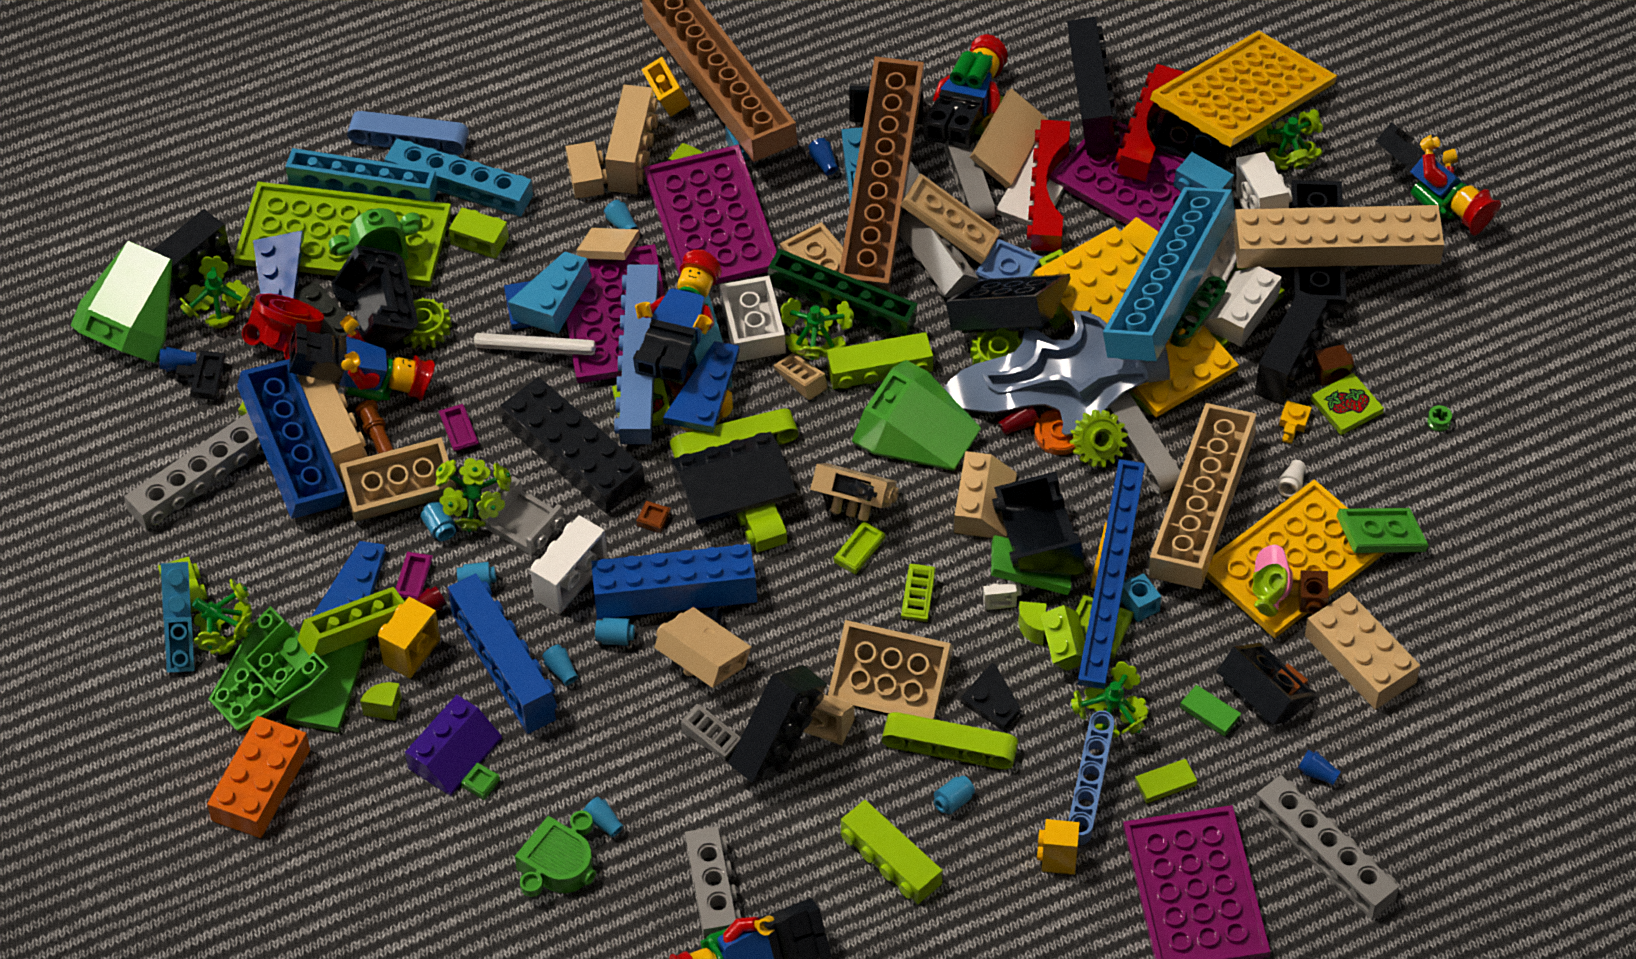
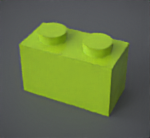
(478, 232)
(1064, 636)

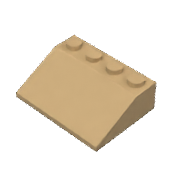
(890, 670)

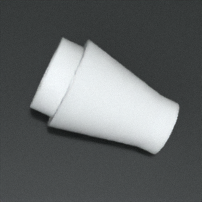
(1292, 479)

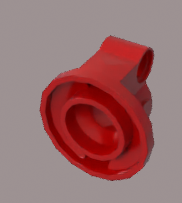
(276, 319)

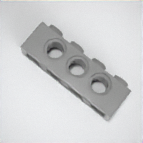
(708, 844)

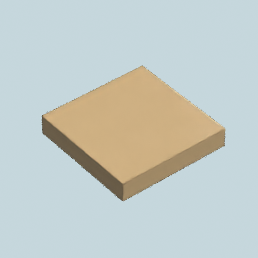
(608, 243)

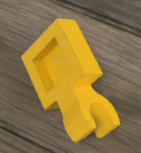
(1293, 418)

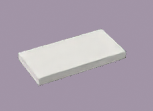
(1017, 197)

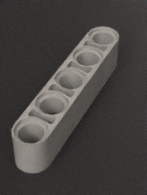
(970, 181)
(1145, 445)

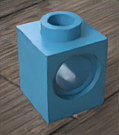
(1141, 606)

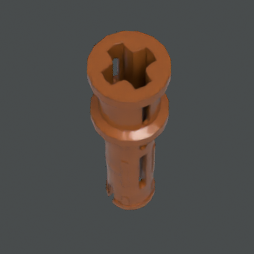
(374, 425)

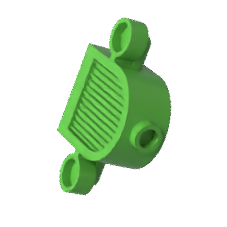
(379, 230)
(557, 857)

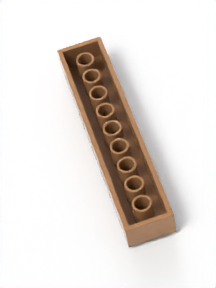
(722, 76)
(882, 171)

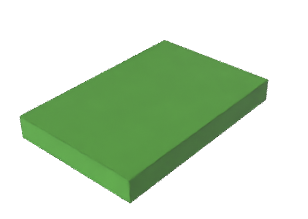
(1382, 530)
(1002, 568)

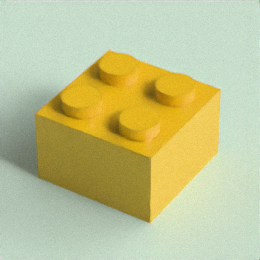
(409, 637)

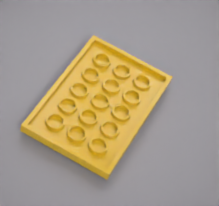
(1312, 542)

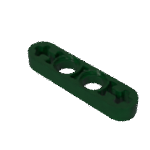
(1197, 311)

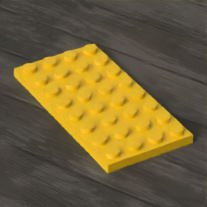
(1243, 88)
(1098, 281)

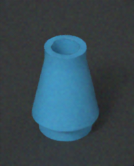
(619, 215)
(559, 663)
(603, 816)

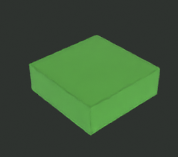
(480, 781)

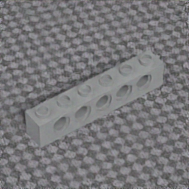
(184, 481)
(1348, 878)

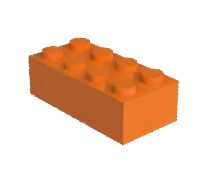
(258, 777)

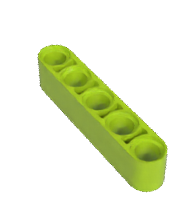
(778, 422)
(950, 740)

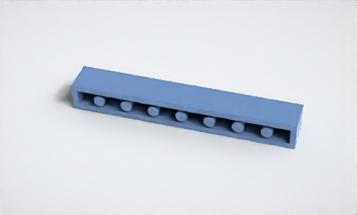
(636, 389)

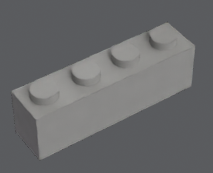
(938, 255)

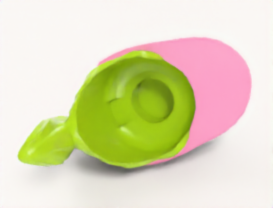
(1271, 579)

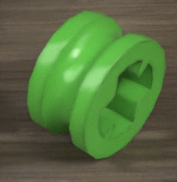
(1444, 413)

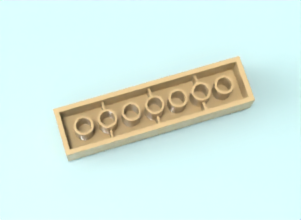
(1338, 236)
(1202, 496)

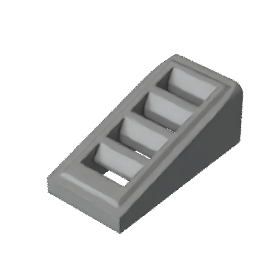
(705, 718)

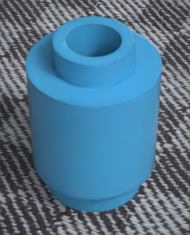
(438, 523)
(482, 569)
(614, 631)
(953, 794)

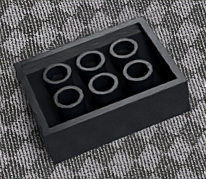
(1007, 303)
(733, 477)

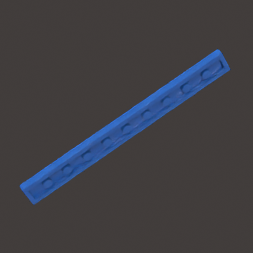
(1111, 574)

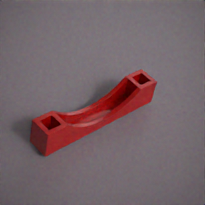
(1138, 149)
(1047, 221)

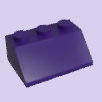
(452, 745)

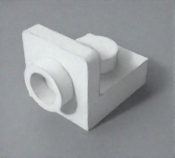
(1001, 595)

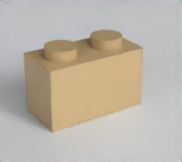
(585, 169)

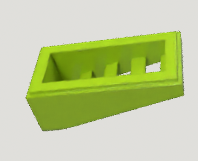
(918, 576)

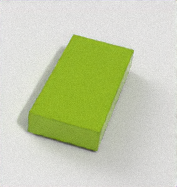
(859, 547)
(1166, 781)

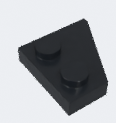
(992, 699)

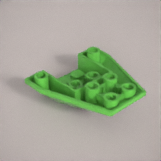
(129, 303)
(915, 420)
(266, 672)

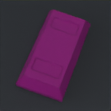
(458, 428)
(413, 575)

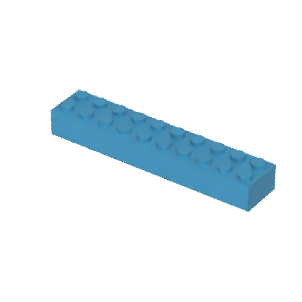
(1169, 274)

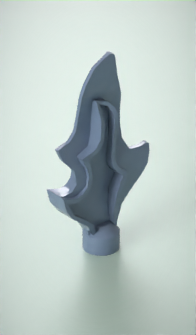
(1057, 374)

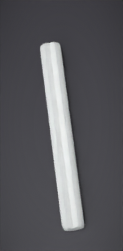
(534, 343)

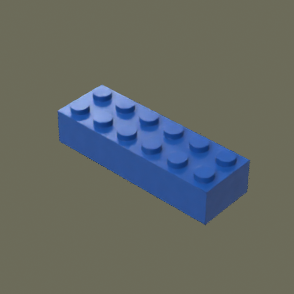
(290, 439)
(674, 581)
(502, 653)

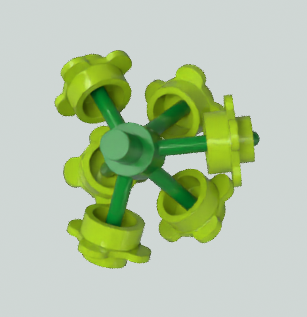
(1288, 133)

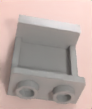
(525, 519)

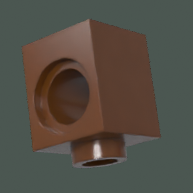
(1332, 364)
(1316, 583)

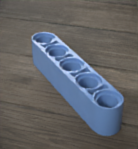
(384, 129)
(1091, 765)

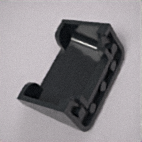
(380, 293)
(1039, 527)

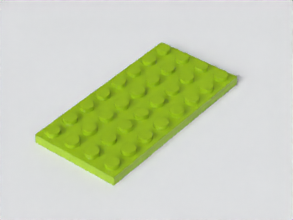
(328, 213)

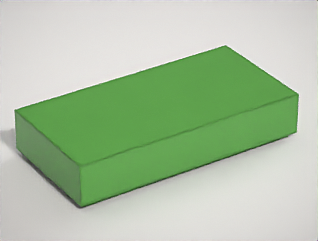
(1210, 710)

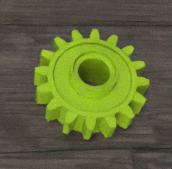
(432, 323)
(994, 345)
(1111, 439)

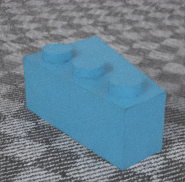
(552, 293)

